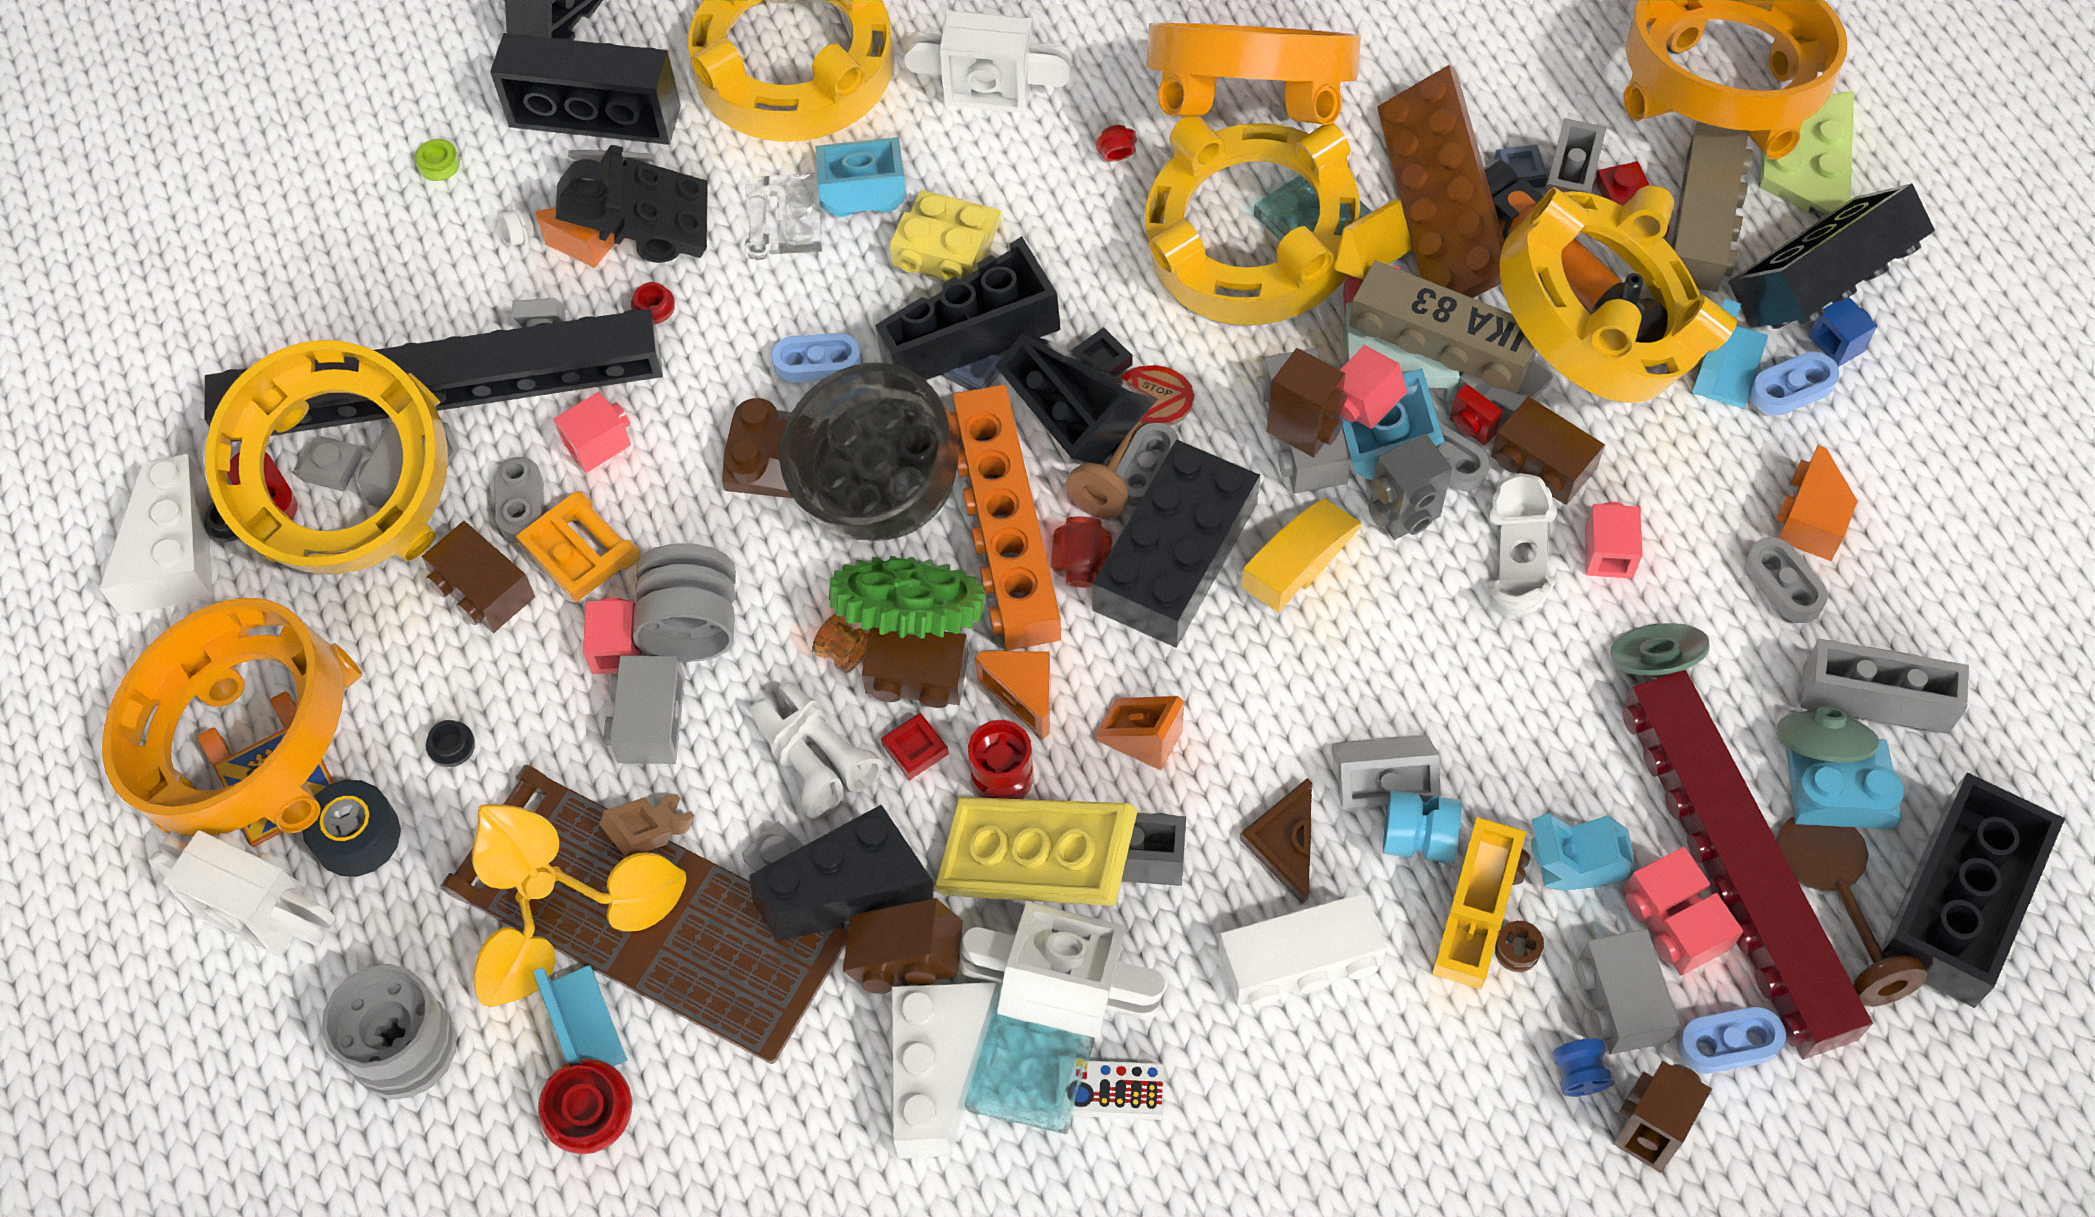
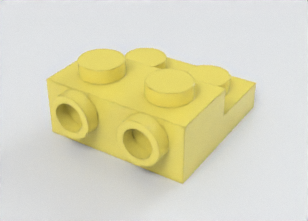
(944, 236)

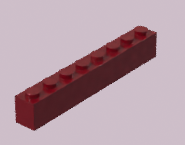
(1745, 866)

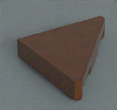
(1284, 839)

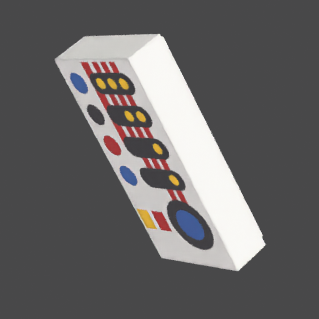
(1121, 1090)

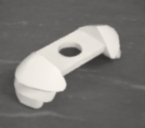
(1523, 511)

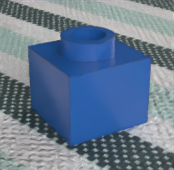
(1843, 331)

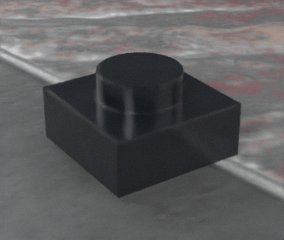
(1105, 352)

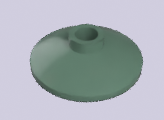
(1660, 649)
(1827, 735)

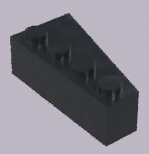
(972, 316)

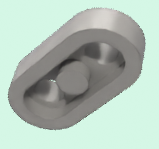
(1463, 455)
(1139, 464)
(518, 495)
(1789, 581)

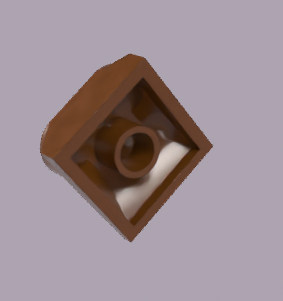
(753, 450)

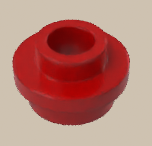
(1116, 143)
(654, 294)

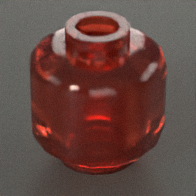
(1080, 550)

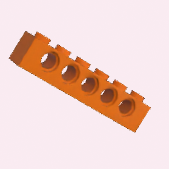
(1020, 620)

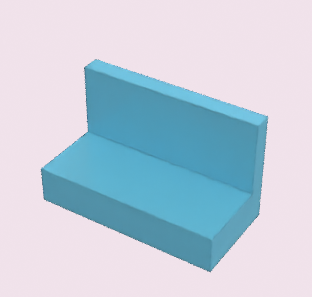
(1731, 369)
(580, 1017)

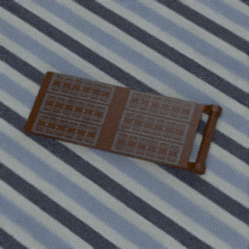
(701, 961)

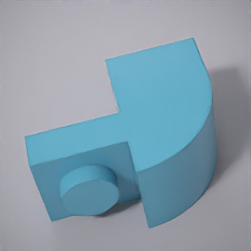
(1582, 854)

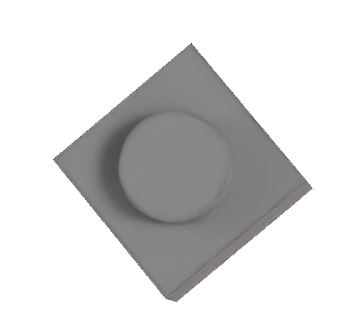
(538, 311)
(330, 463)
(770, 847)

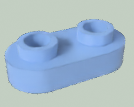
(816, 356)
(1790, 383)
(1729, 1042)

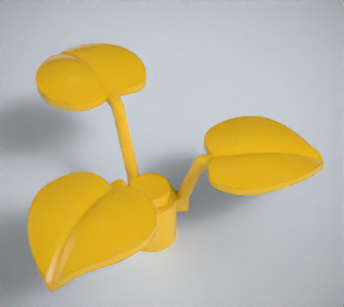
(515, 851)

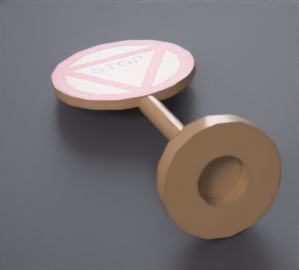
(1097, 487)

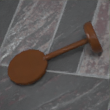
(1832, 861)

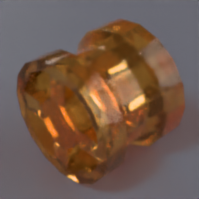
(840, 643)

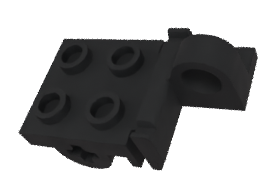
(636, 202)

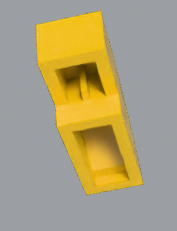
(1298, 554)
(1479, 903)

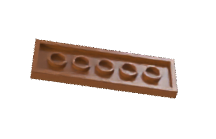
(1443, 185)

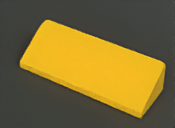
(1374, 237)

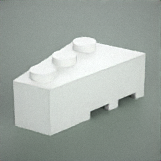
(162, 540)
(934, 1060)

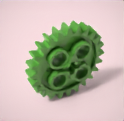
(906, 596)

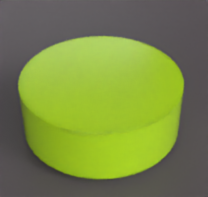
(437, 160)

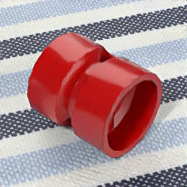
(1001, 760)

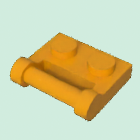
(567, 556)

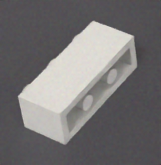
(1302, 950)

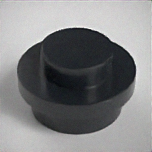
(450, 743)

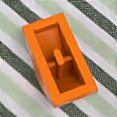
(573, 239)
(1020, 683)
(1143, 727)

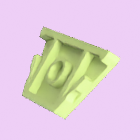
(1821, 163)

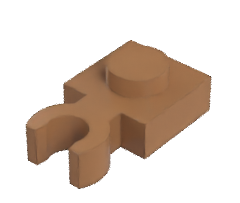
(641, 828)

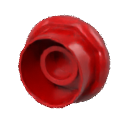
(585, 1106)

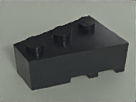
(547, 17)
(1073, 397)
(838, 876)

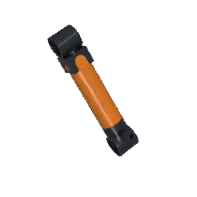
(1585, 273)

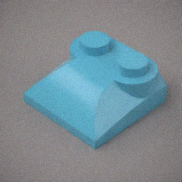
(860, 176)
(1404, 422)
(1846, 793)

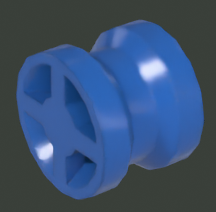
(1583, 1067)

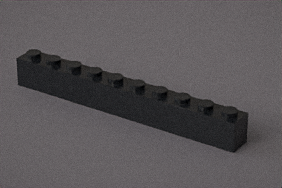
(492, 367)

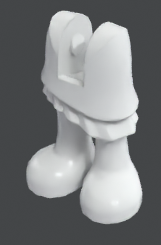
(791, 741)

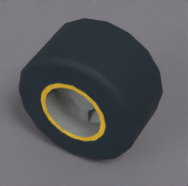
(350, 809)

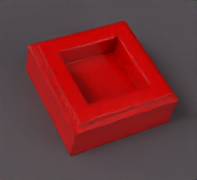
(914, 746)

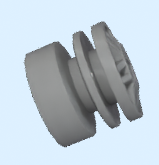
(684, 602)
(389, 1031)

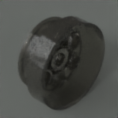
(863, 403)

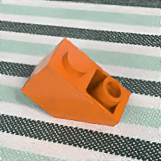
(1821, 508)

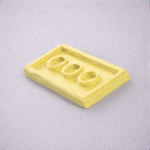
(1037, 850)

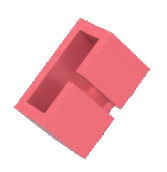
(1683, 925)

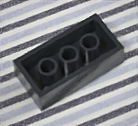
(586, 88)
(1832, 258)
(1175, 543)
(1973, 887)

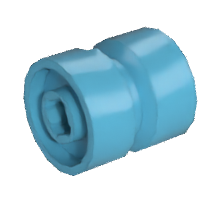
(1422, 826)

